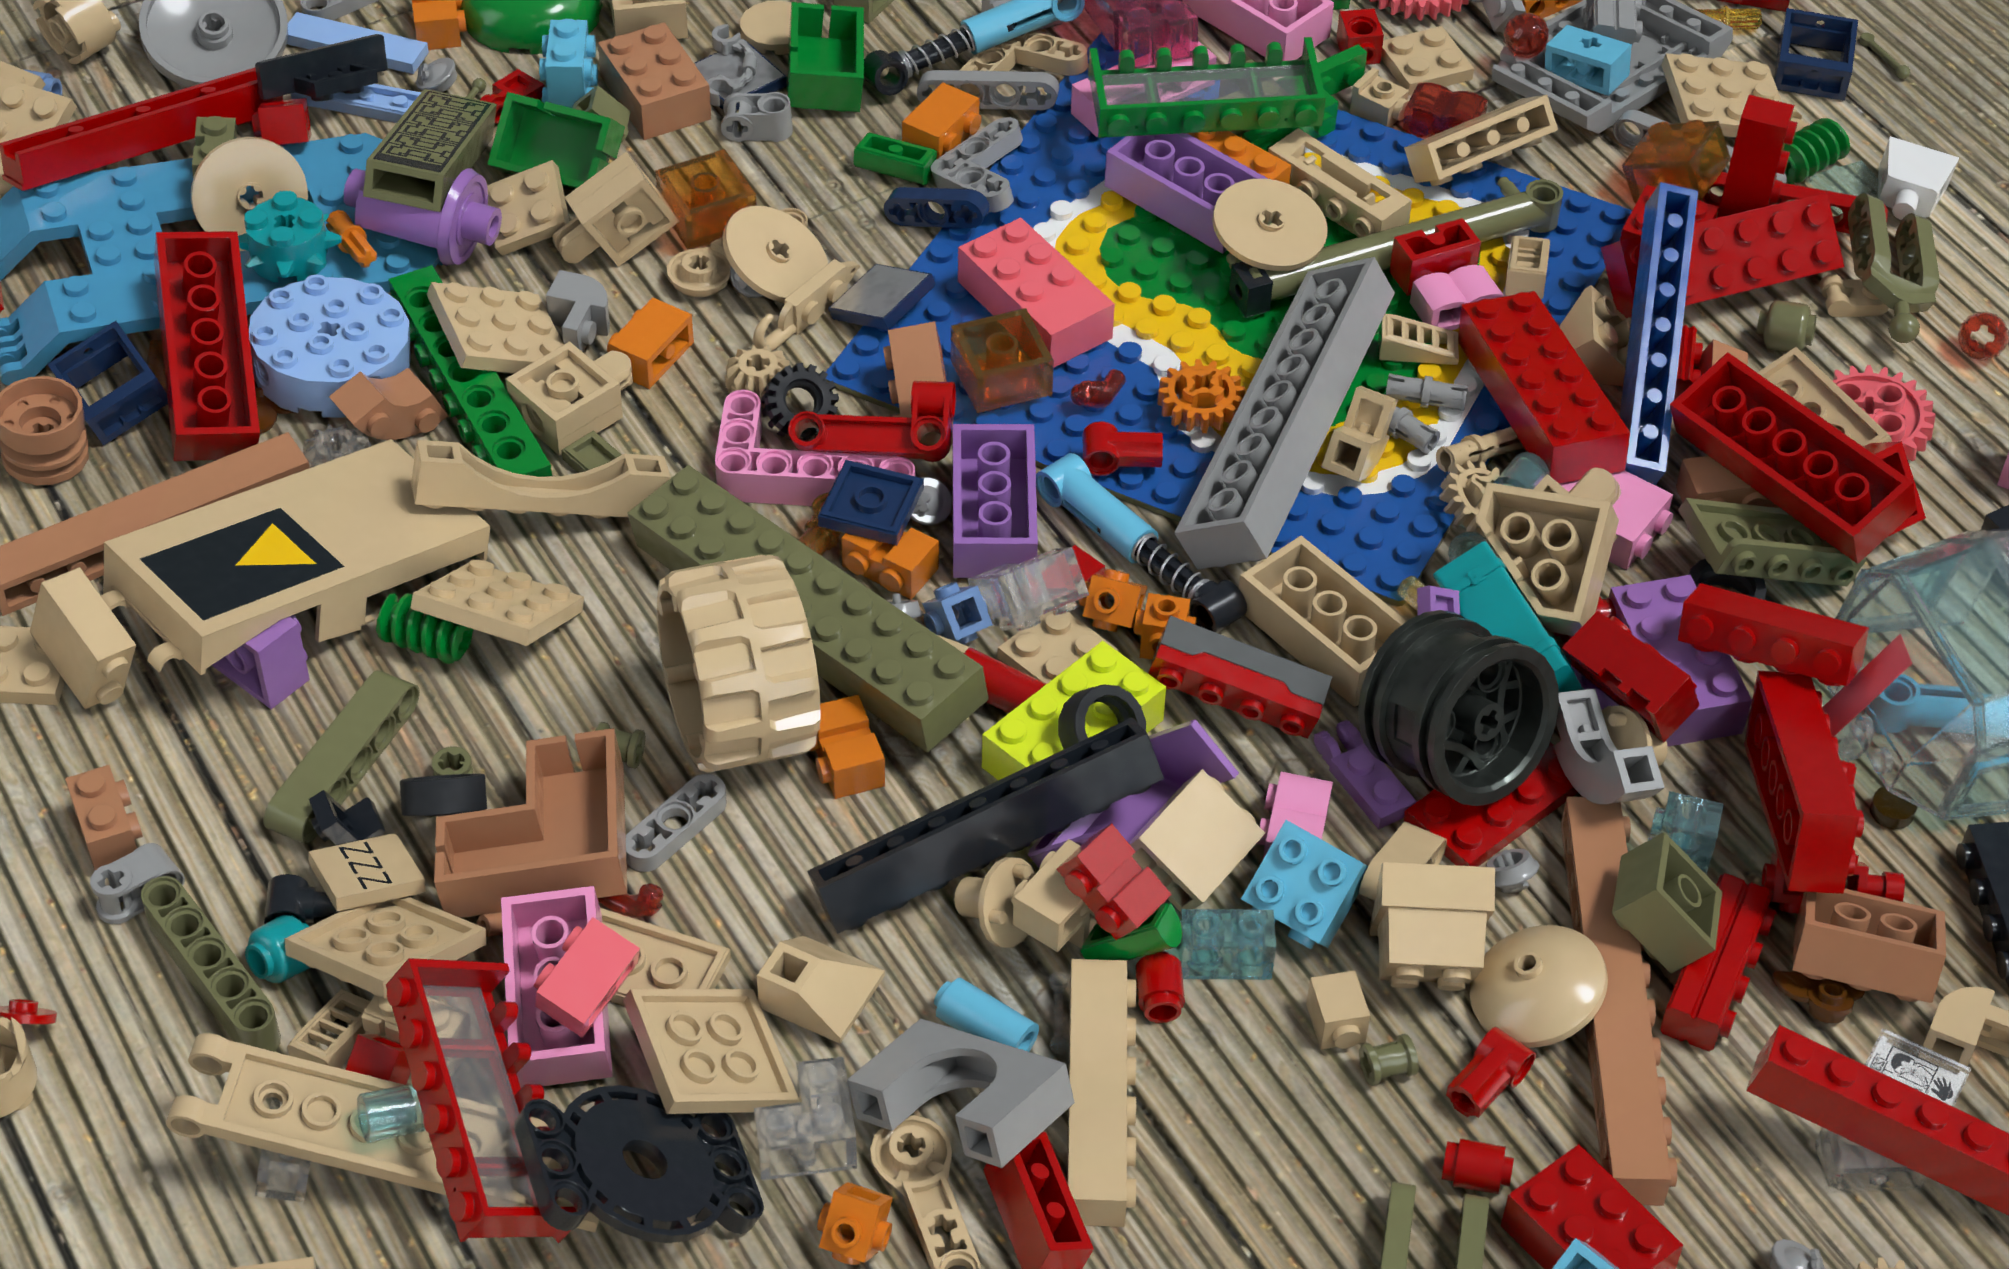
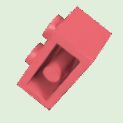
(586, 976)

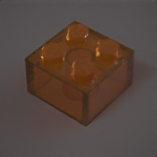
(1677, 155)
(704, 196)
(1001, 360)

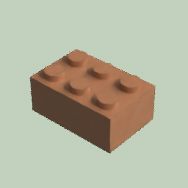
(654, 80)
(1870, 943)

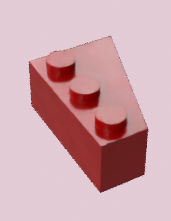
(1632, 674)

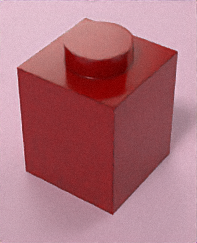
(379, 1058)

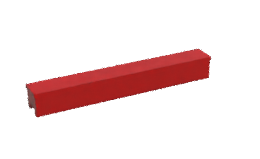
(127, 131)

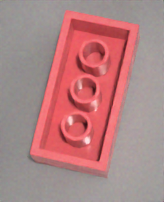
(1021, 270)

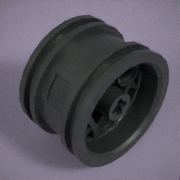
(1458, 707)

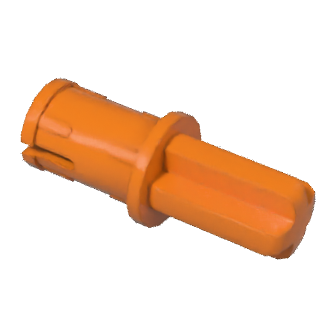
(353, 238)

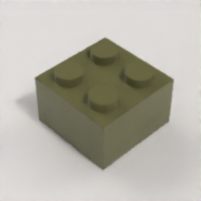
(1667, 903)

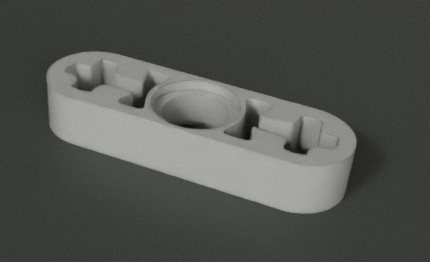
(671, 840)

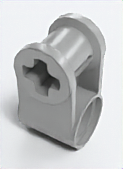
(760, 115)
(127, 880)

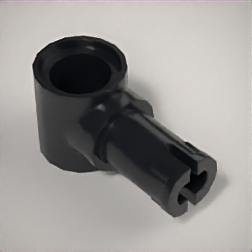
(293, 897)

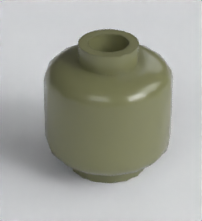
(1787, 326)

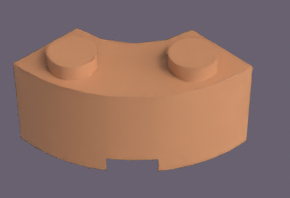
(389, 406)

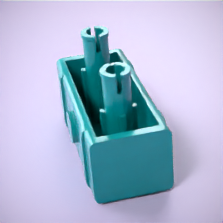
(1497, 604)

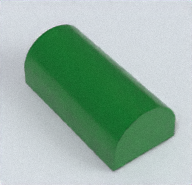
(895, 158)
(1155, 934)

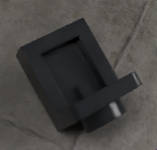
(343, 825)

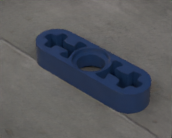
(949, 199)

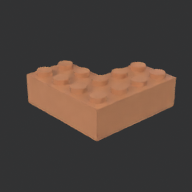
(558, 840)

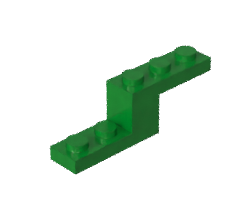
(1336, 74)

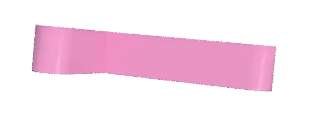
(778, 474)

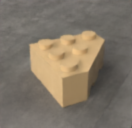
(1552, 549)

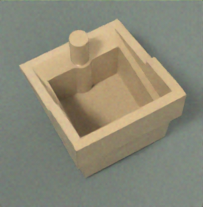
(1432, 923)

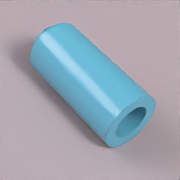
(982, 1015)

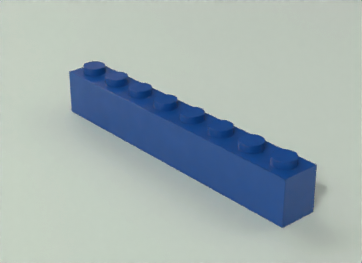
(1657, 328)

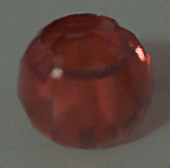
(1526, 35)
(1992, 348)

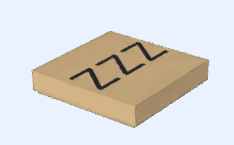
(366, 872)

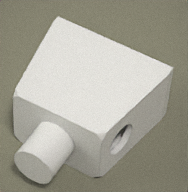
(1913, 177)

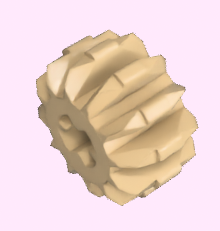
(754, 369)

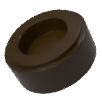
(1891, 810)

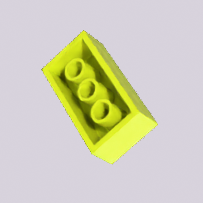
(1032, 727)

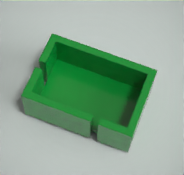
(830, 69)
(572, 138)

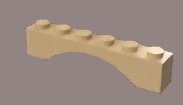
(456, 478)

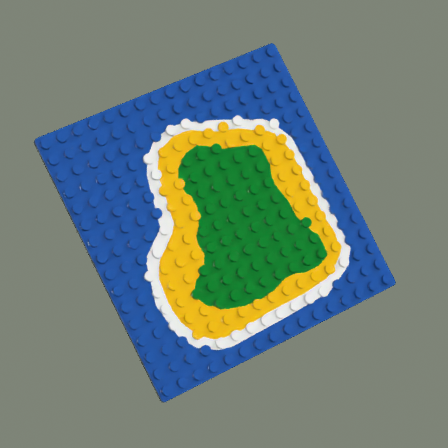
(1179, 308)

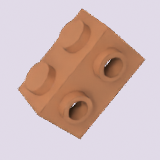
(102, 816)

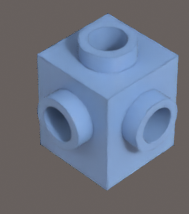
(957, 613)

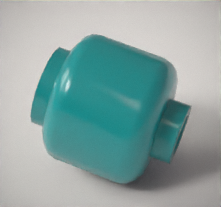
(267, 950)

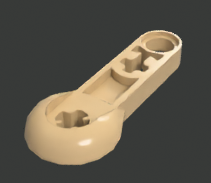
(707, 269)
(925, 1188)

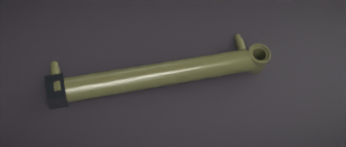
(1518, 211)

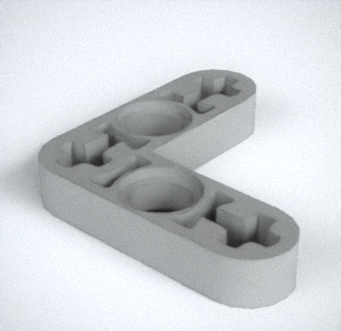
(967, 163)

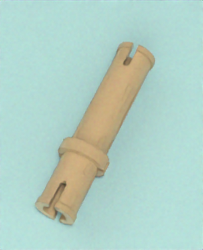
(1478, 448)

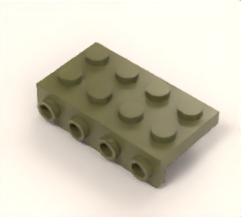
(1764, 544)

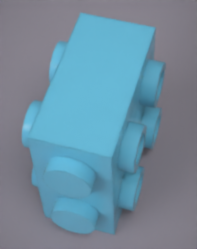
(568, 62)
(1306, 885)

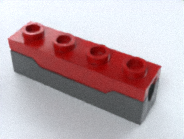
(1239, 677)

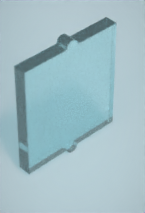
(1847, 179)

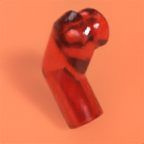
(1098, 393)
(636, 905)

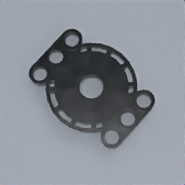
(600, 1181)

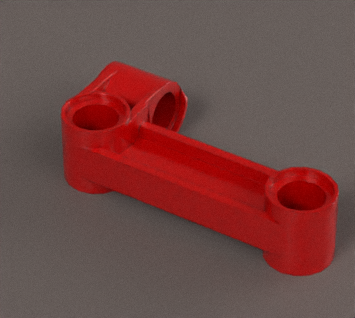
(931, 411)

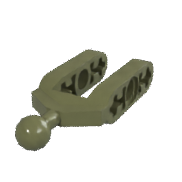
(1916, 259)
(1399, 1223)

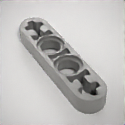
(988, 81)

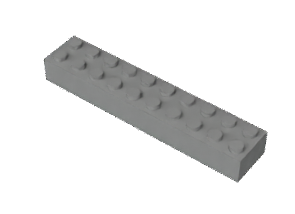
(1285, 415)

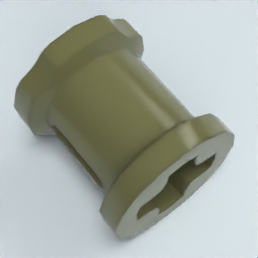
(630, 744)
(1388, 1059)

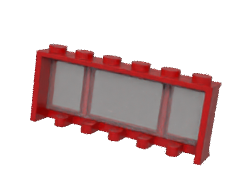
(470, 1092)

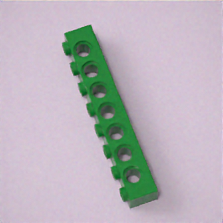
(473, 396)

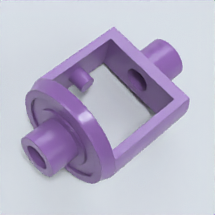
(452, 231)

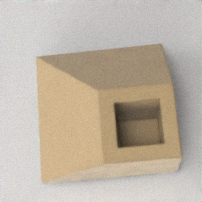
(1598, 336)
(816, 986)

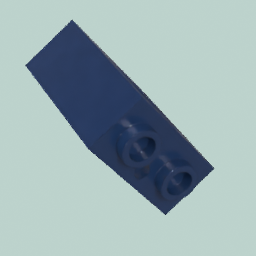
(1813, 74)
(127, 403)

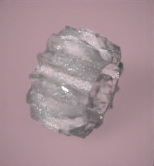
(333, 444)

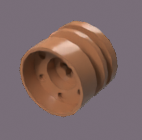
(42, 430)

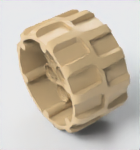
(738, 662)

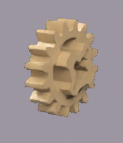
(1464, 493)

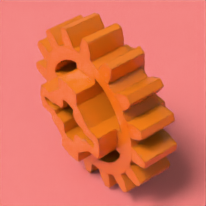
(1200, 395)

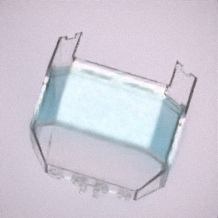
(1945, 720)

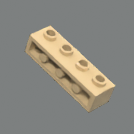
(1481, 139)

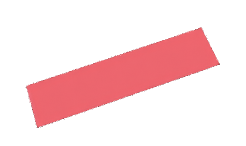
(1867, 685)

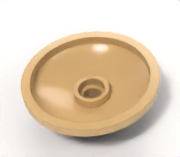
(1550, 998)

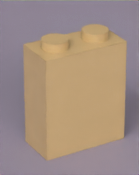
(82, 638)
(1195, 840)

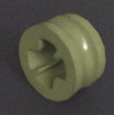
(454, 757)

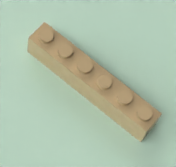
(1099, 1080)

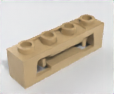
(1342, 187)

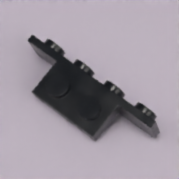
(324, 69)

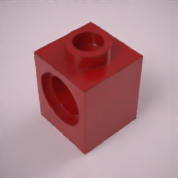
(1363, 29)

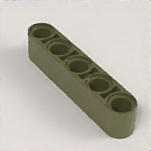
(342, 753)
(209, 964)

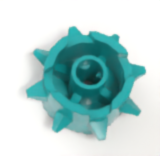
(286, 238)

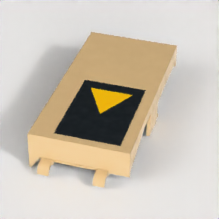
(281, 549)

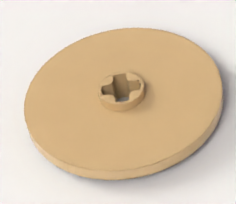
(231, 169)
(1245, 228)
(755, 238)

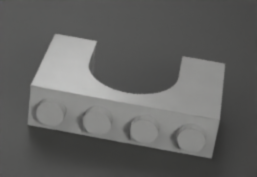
(1019, 1097)

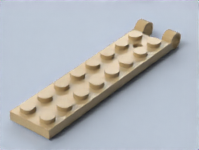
(315, 1116)

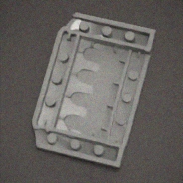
(1666, 29)

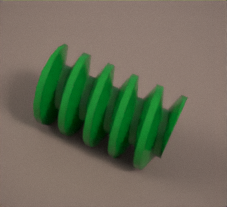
(1815, 149)
(421, 631)

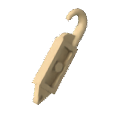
(806, 304)

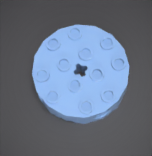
(323, 334)

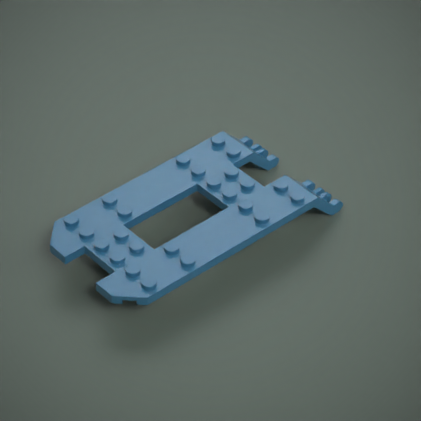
(117, 226)

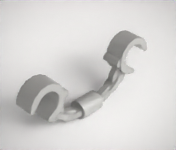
(727, 46)

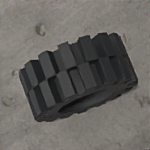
(802, 378)

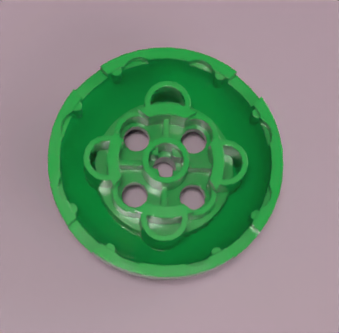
(523, 22)

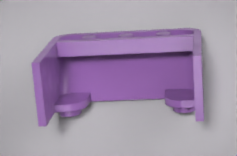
(1181, 755)

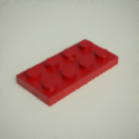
(1484, 830)

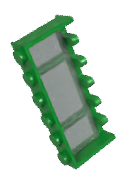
(1207, 95)

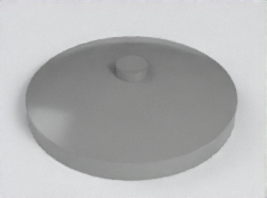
(211, 38)

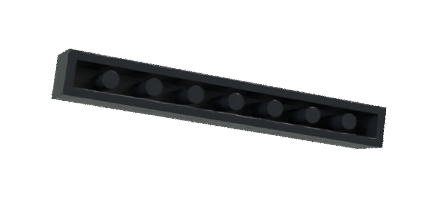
(985, 825)

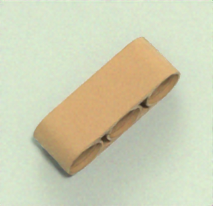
(1406, 845)

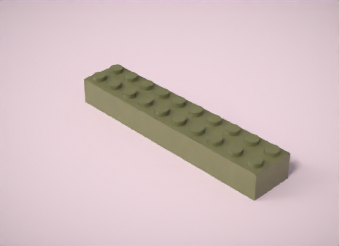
(856, 635)

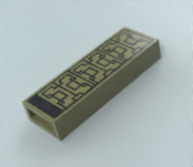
(429, 149)

